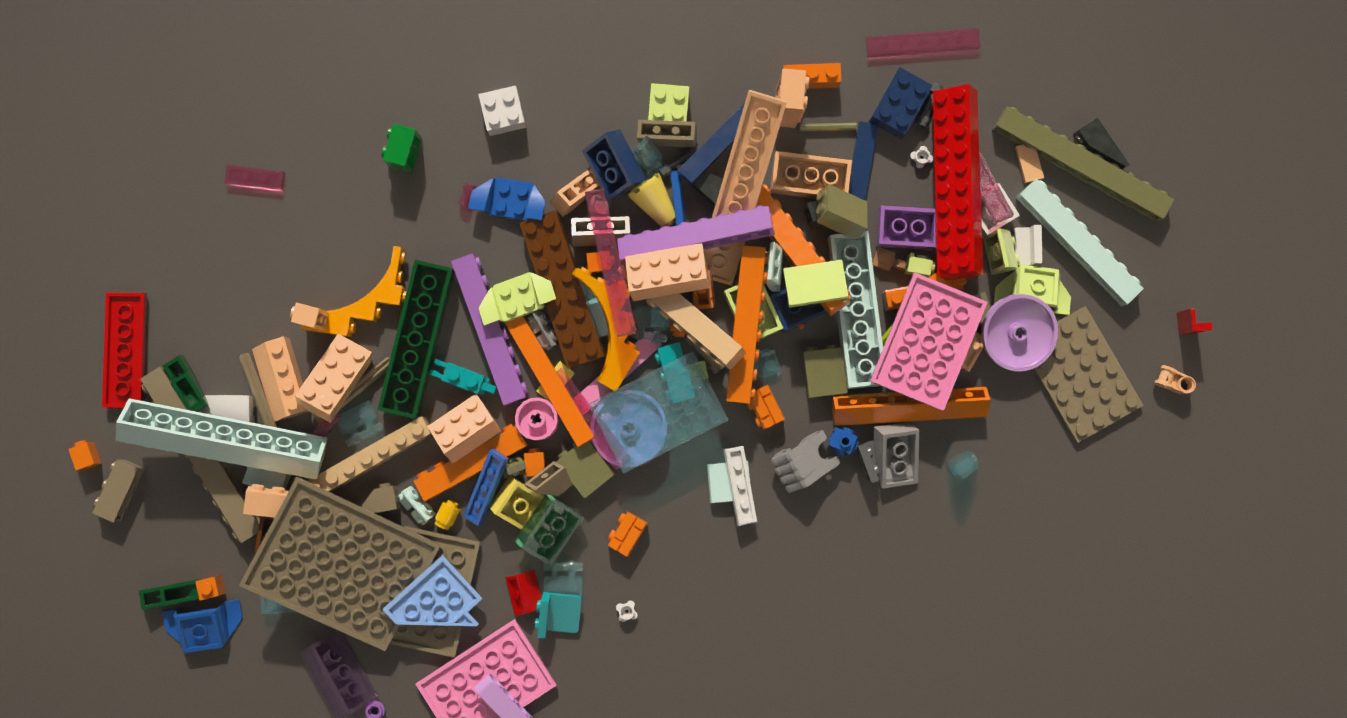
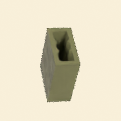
(842, 212)
(824, 371)
(585, 468)

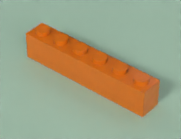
(449, 475)

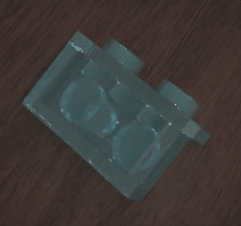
(767, 364)

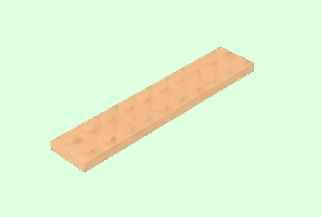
(745, 173)

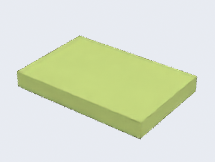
(815, 283)

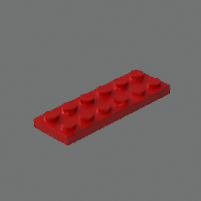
(124, 348)

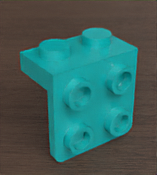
(558, 613)

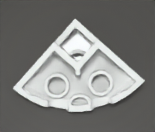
(230, 406)

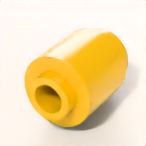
(447, 514)

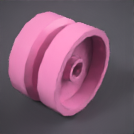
(528, 411)

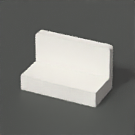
(1028, 245)

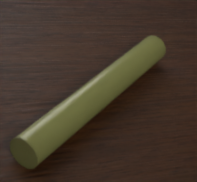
(828, 127)

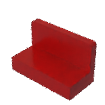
(1187, 323)
(524, 592)

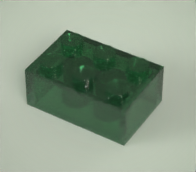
(549, 529)

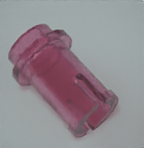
(466, 194)

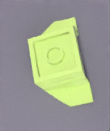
(1037, 282)
(516, 298)

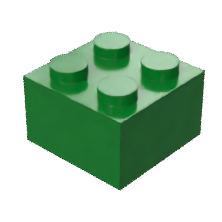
(401, 148)

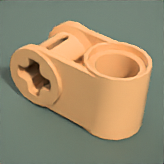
(1171, 380)

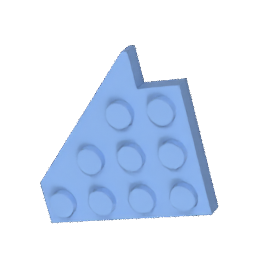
(435, 598)

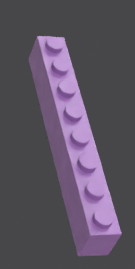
(710, 232)
(491, 336)

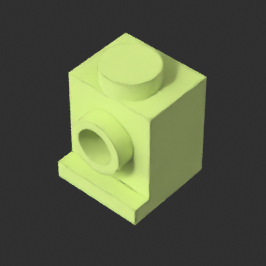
(919, 264)

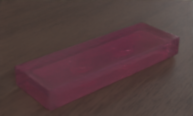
(254, 177)

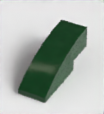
(185, 383)
(168, 594)

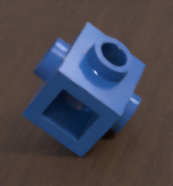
(836, 437)

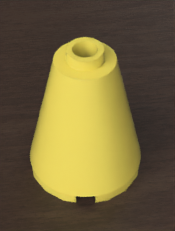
(654, 200)

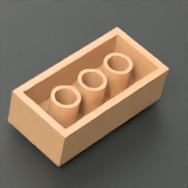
(792, 88)
(808, 174)
(667, 272)
(333, 378)

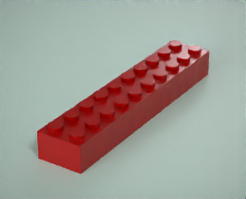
(957, 183)

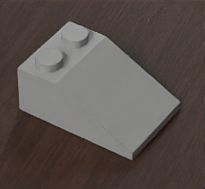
(897, 454)

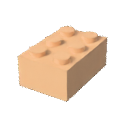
(464, 428)

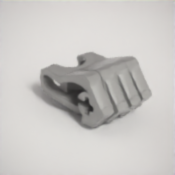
(803, 464)

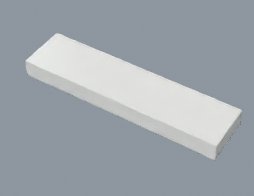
(740, 485)

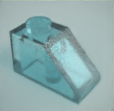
(648, 156)
(963, 464)

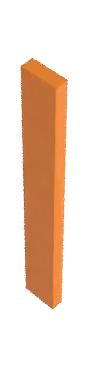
(550, 381)

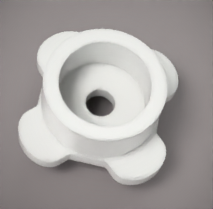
(927, 158)
(627, 606)

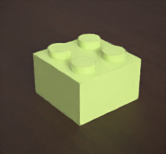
(668, 102)

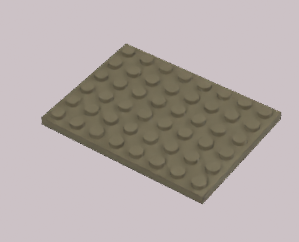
(337, 563)

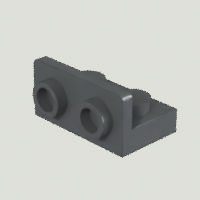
(868, 461)

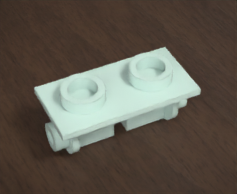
(411, 498)

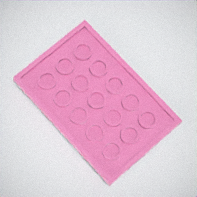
(928, 341)
(503, 654)

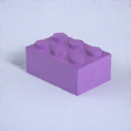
(906, 228)

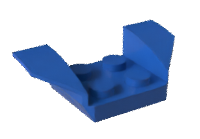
(508, 199)
(203, 628)

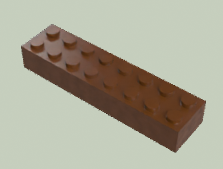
(570, 309)

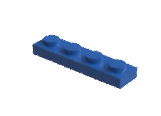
(486, 487)

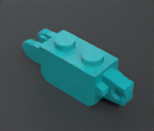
(464, 378)

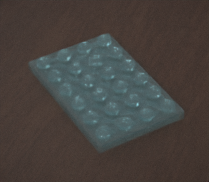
(658, 412)

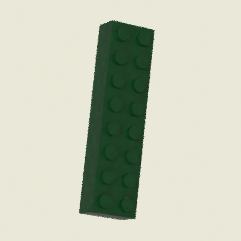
(416, 339)

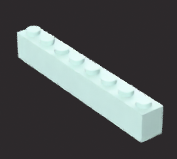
(1079, 242)

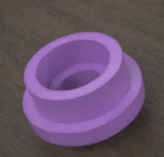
(369, 713)

